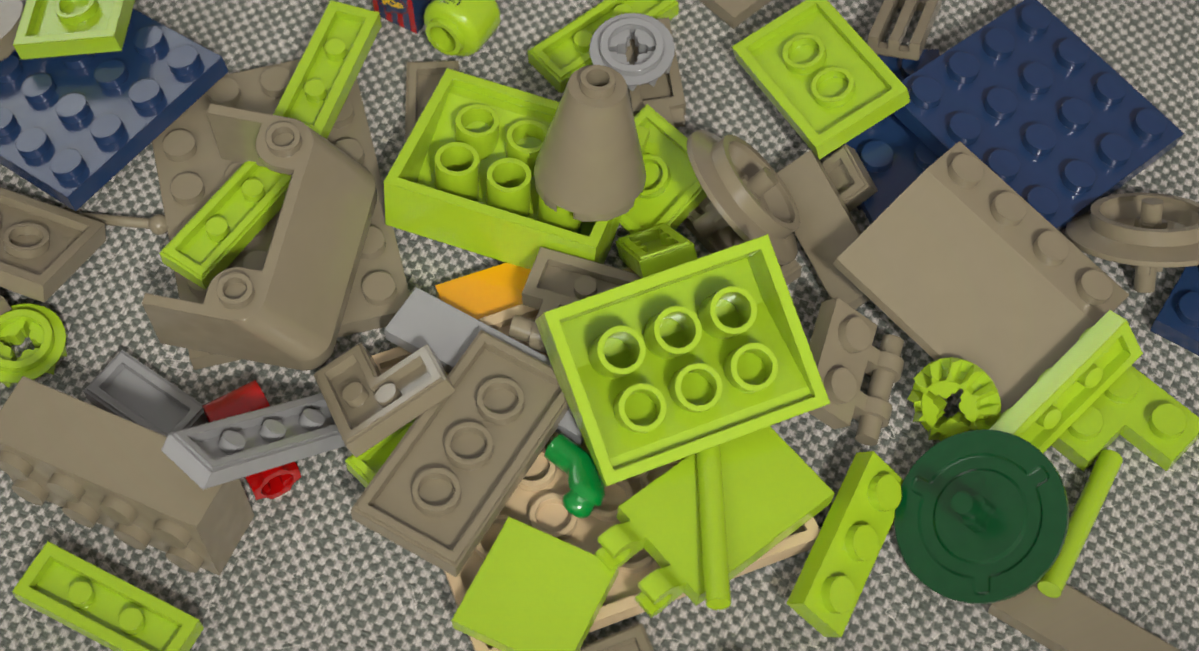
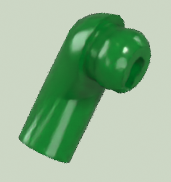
(583, 477)

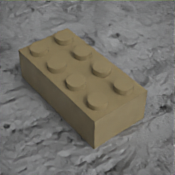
(116, 477)

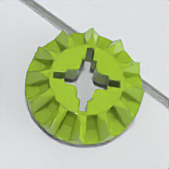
(45, 333)
(946, 377)

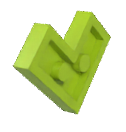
(1138, 413)

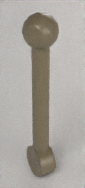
(156, 223)

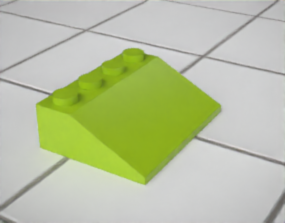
(472, 176)
(682, 360)

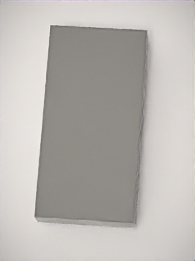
(143, 397)

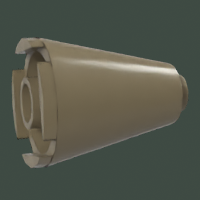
(592, 149)

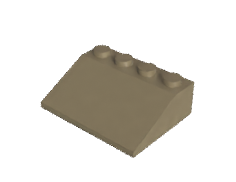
(979, 274)

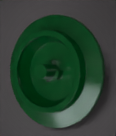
(981, 517)

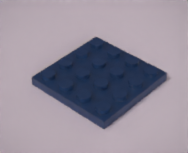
(1038, 112)
(88, 115)

